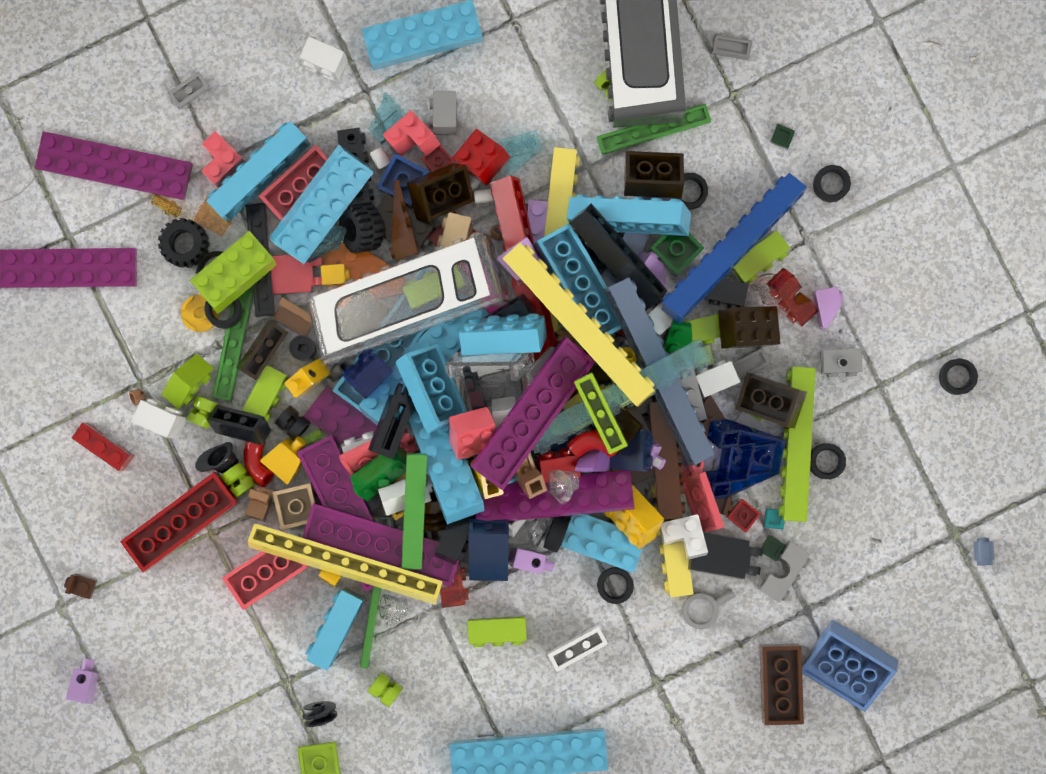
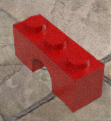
(102, 447)

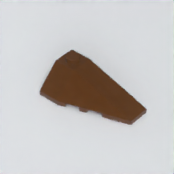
(403, 238)

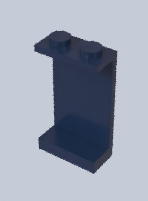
(636, 455)
(488, 550)

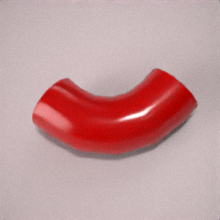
(586, 442)
(257, 470)

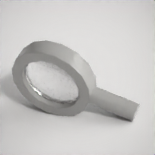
(702, 609)

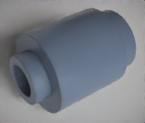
(984, 551)

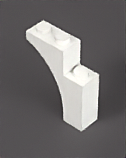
(394, 495)

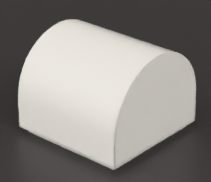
(379, 159)
(483, 198)

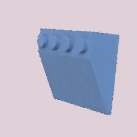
(849, 666)

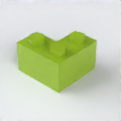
(187, 381)

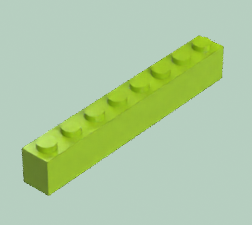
(798, 450)

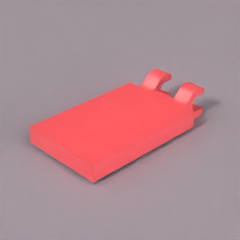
(293, 276)
(360, 456)
(700, 497)

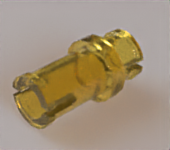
(169, 207)

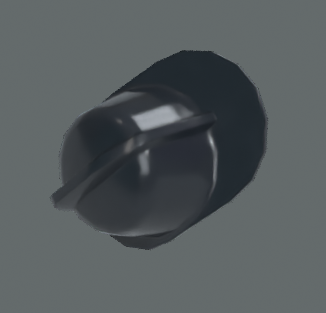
(217, 458)

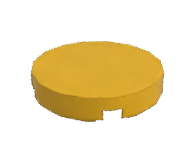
(198, 322)

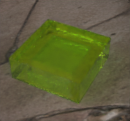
(313, 436)

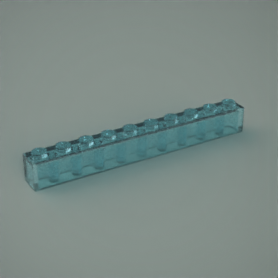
(659, 372)

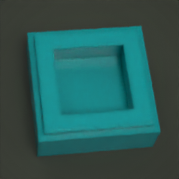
(773, 520)

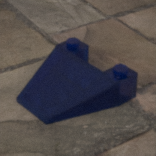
(745, 457)

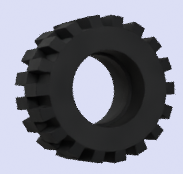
(363, 227)
(168, 239)

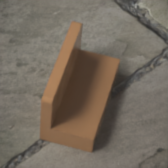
(293, 317)

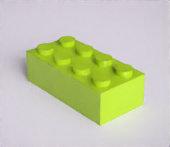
(233, 272)

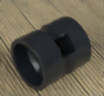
(303, 348)
(299, 425)

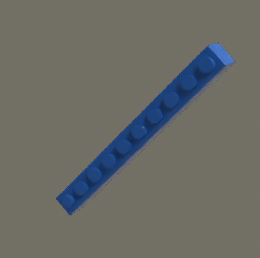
(733, 248)

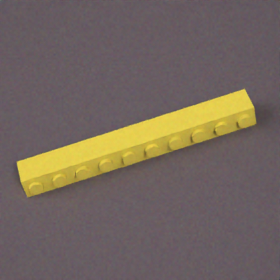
(560, 191)
(579, 325)
(344, 564)

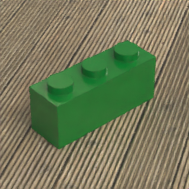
(378, 474)

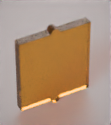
(211, 219)

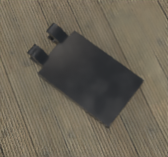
(726, 557)

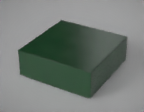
(782, 136)
(772, 547)

